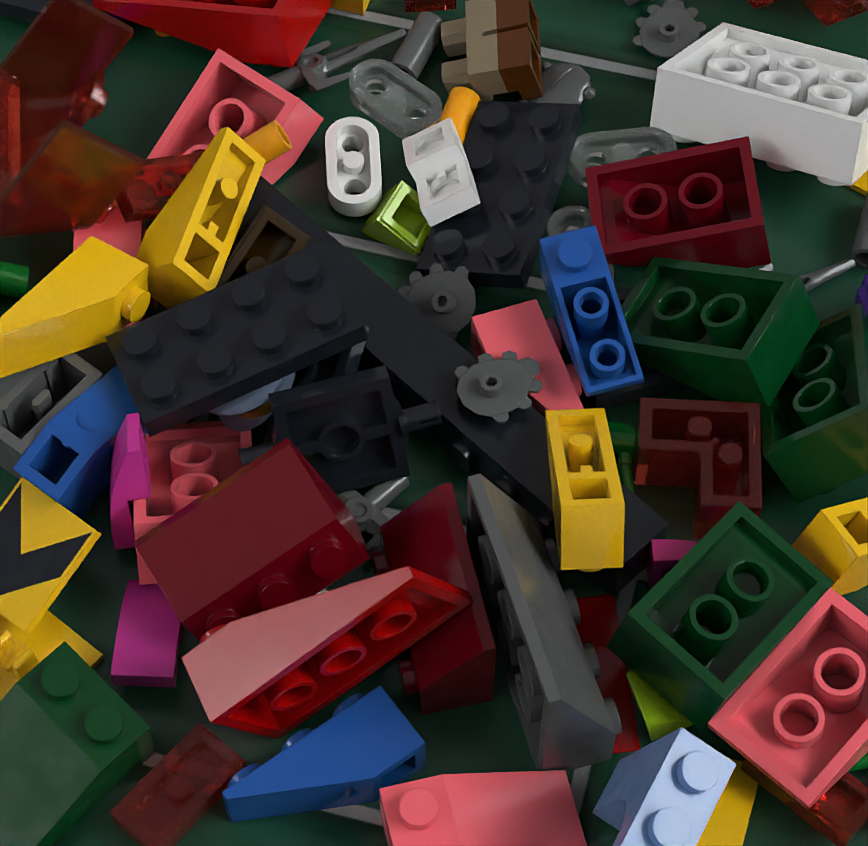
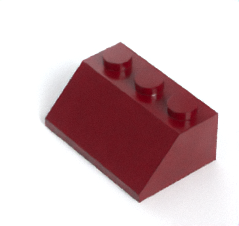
(253, 542)
(456, 659)

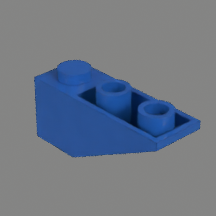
(588, 311)
(77, 444)
(334, 766)

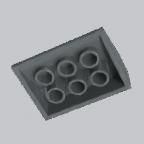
(537, 634)

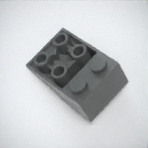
(34, 398)

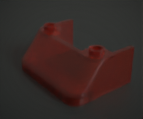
(50, 85)

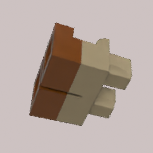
(499, 46)

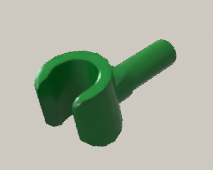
(623, 443)

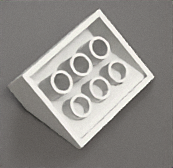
(790, 98)

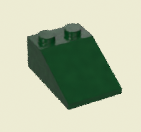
(720, 327)
(820, 416)
(718, 614)
(63, 748)

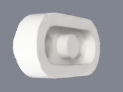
(353, 170)

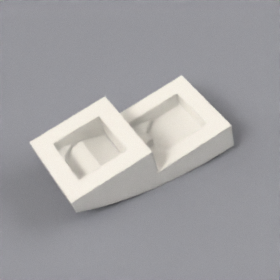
(440, 172)

